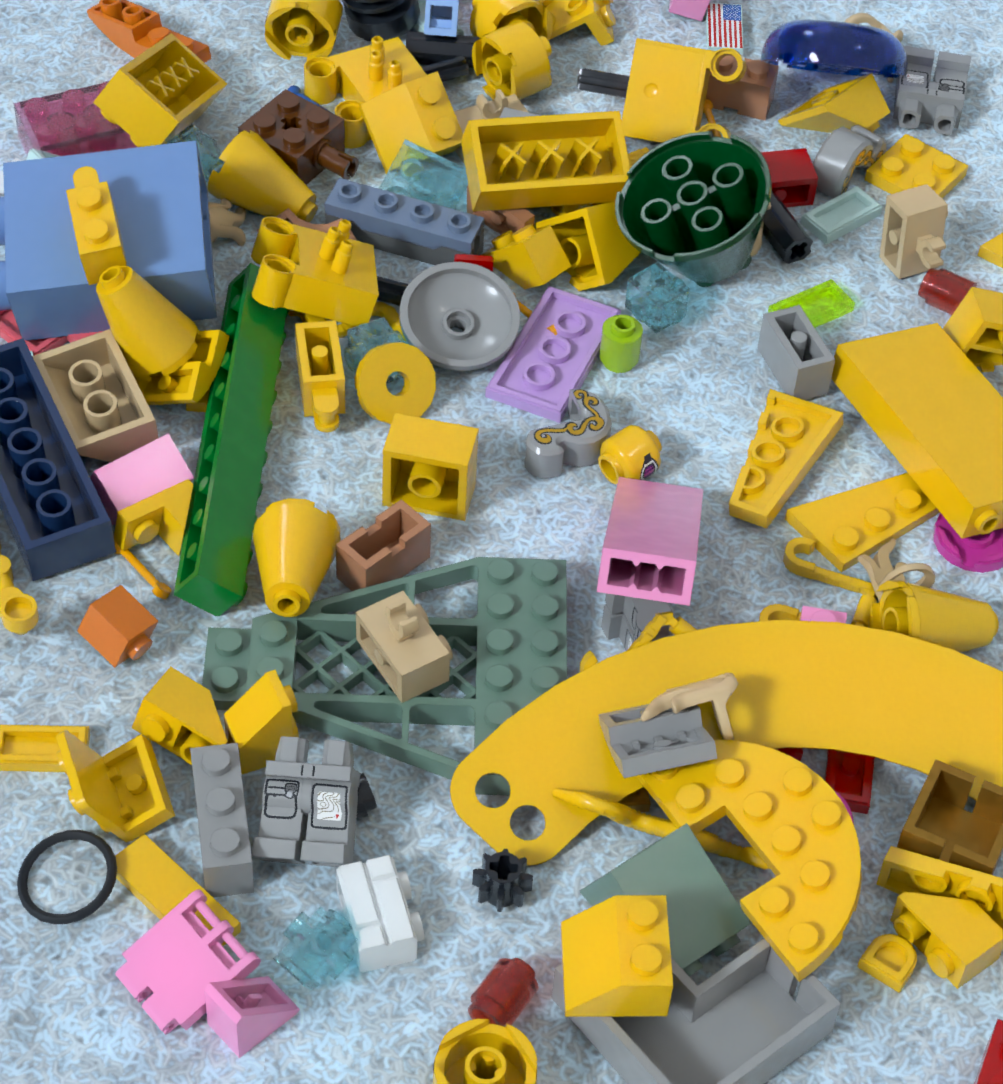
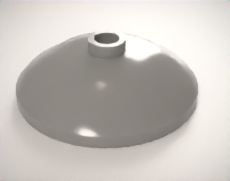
(462, 298)

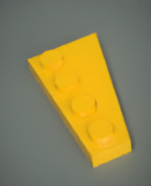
(785, 448)
(862, 518)
(926, 875)

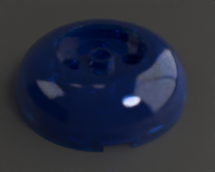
(836, 48)

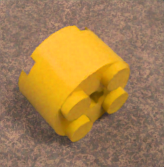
(494, 14)
(302, 27)
(513, 61)
(485, 1055)

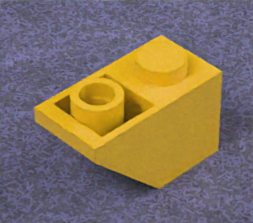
(529, 255)
(179, 715)
(261, 720)
(950, 933)

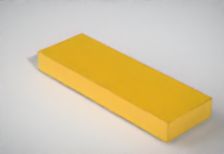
(162, 882)

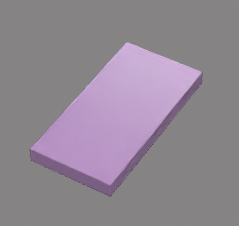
(546, 365)

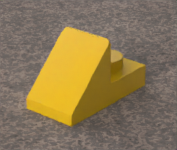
(157, 515)

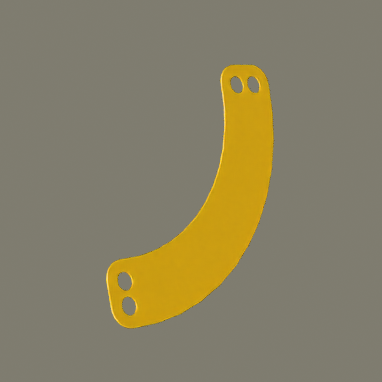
(794, 690)

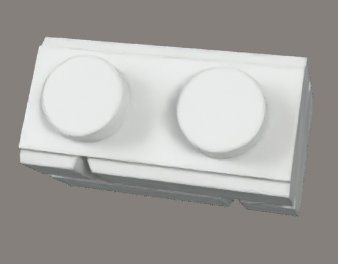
(376, 907)

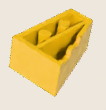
(978, 328)

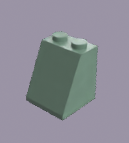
(698, 901)

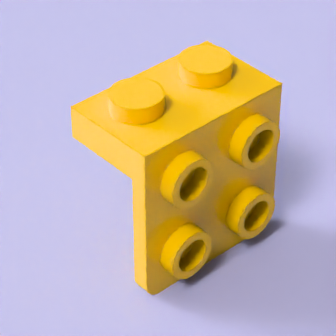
(573, 13)
(116, 790)

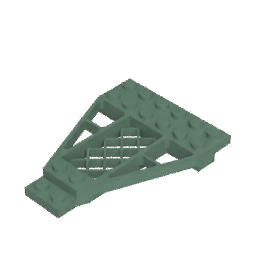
(516, 659)

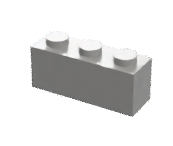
(222, 820)

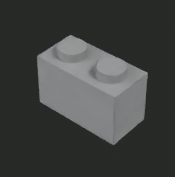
(796, 353)

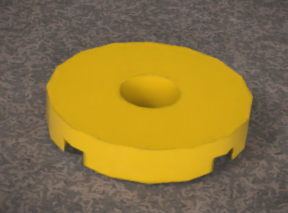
(373, 374)

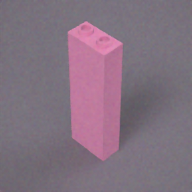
(651, 541)

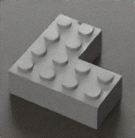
(723, 1031)

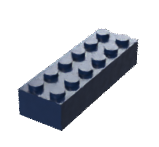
(42, 477)

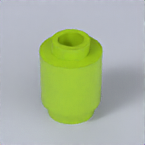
(620, 343)

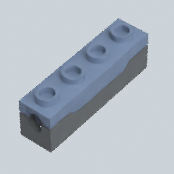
(405, 223)

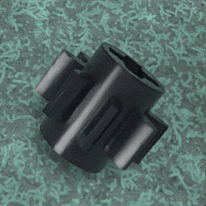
(506, 891)

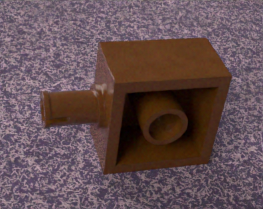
(303, 136)

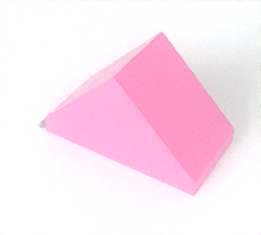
(246, 1011)

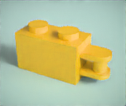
(95, 224)
(320, 373)

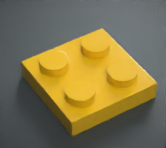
(914, 164)

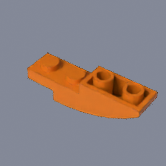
(137, 28)

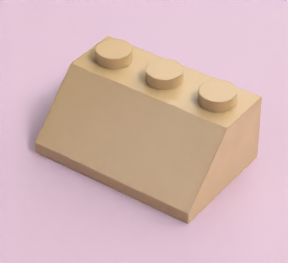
(97, 397)

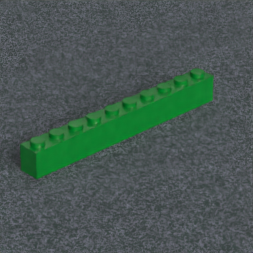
(232, 453)

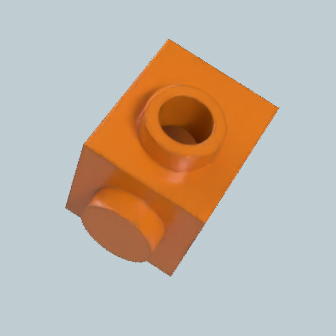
(118, 626)

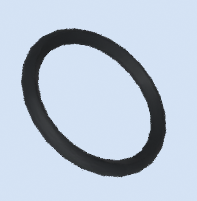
(78, 915)

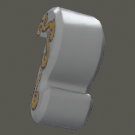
(842, 154)
(570, 442)

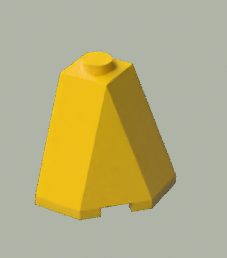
(592, 245)

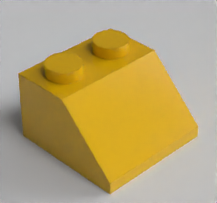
(412, 112)
(618, 958)

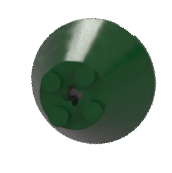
(696, 205)

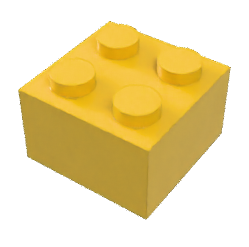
(430, 466)

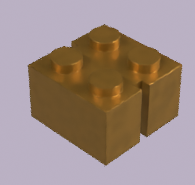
(948, 832)

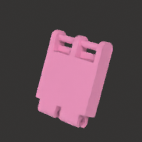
(180, 960)

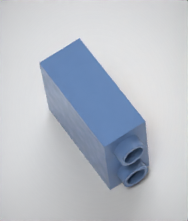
(162, 226)

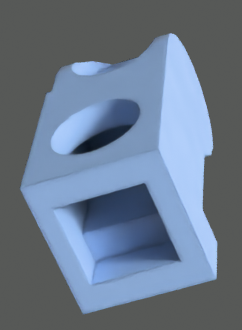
(441, 17)

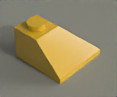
(841, 105)

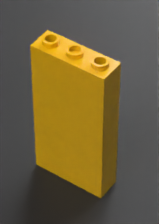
(933, 418)

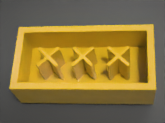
(159, 93)
(545, 160)

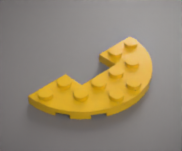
(795, 829)

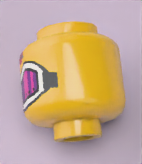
(630, 454)

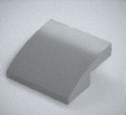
(658, 743)

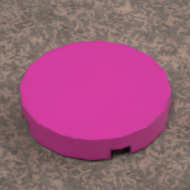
(974, 553)

